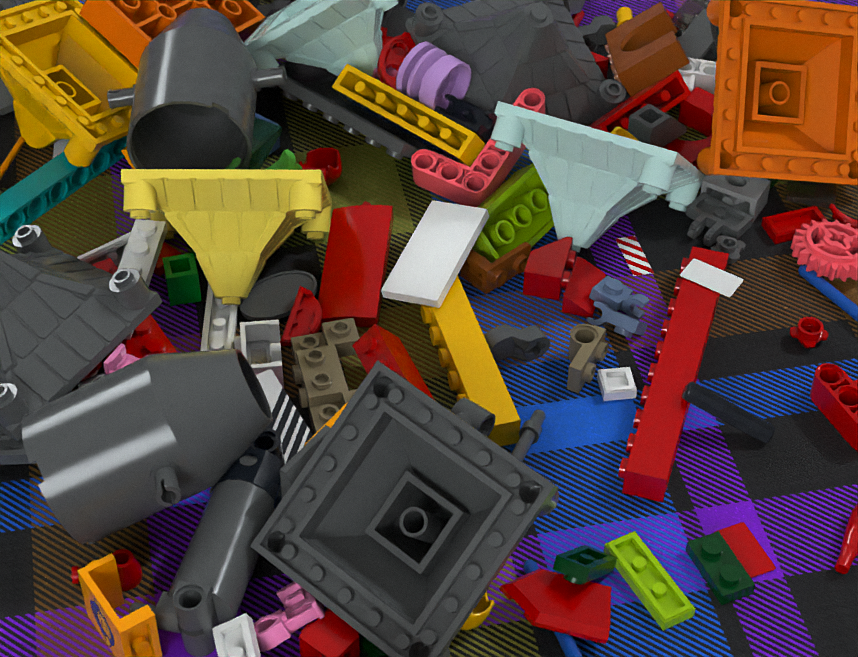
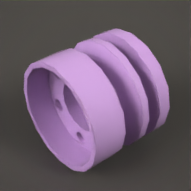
(430, 74)

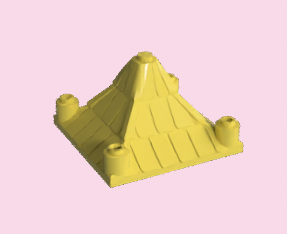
(231, 216)

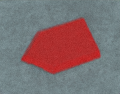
(562, 605)

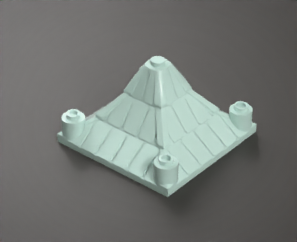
(322, 35)
(594, 173)

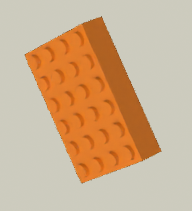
(135, 23)

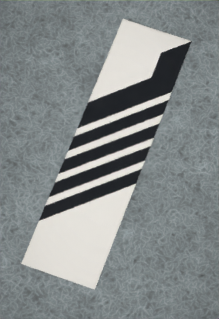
(286, 418)

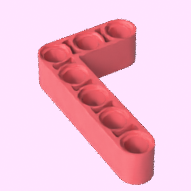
(487, 172)

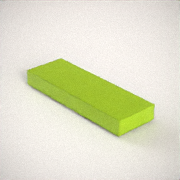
(649, 581)

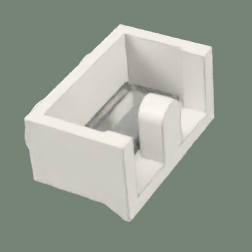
(261, 346)

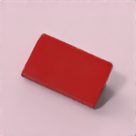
(578, 289)

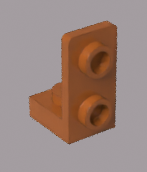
(488, 275)

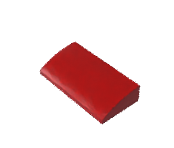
(356, 264)

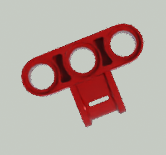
(837, 399)

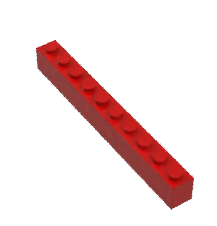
(679, 362)

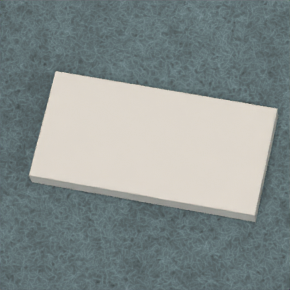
(435, 254)

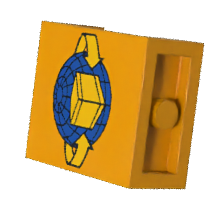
(126, 637)

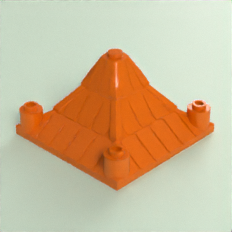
(784, 91)

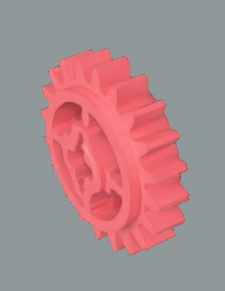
(827, 249)

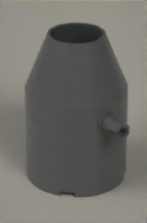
(194, 96)
(144, 438)

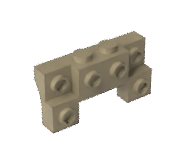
(320, 370)

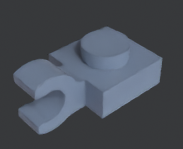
(619, 297)
(623, 323)

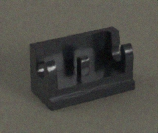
(469, 116)

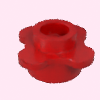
(809, 332)

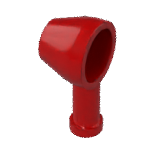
(128, 569)

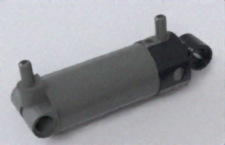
(219, 556)

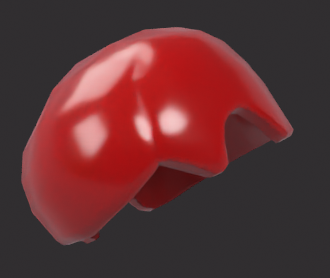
(325, 158)

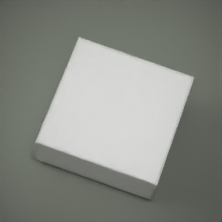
(616, 384)

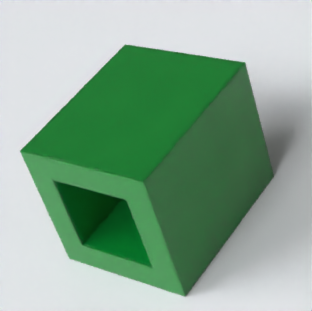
(182, 279)

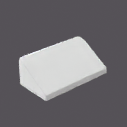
(112, 249)

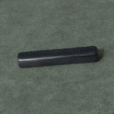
(728, 412)

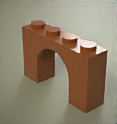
(645, 49)

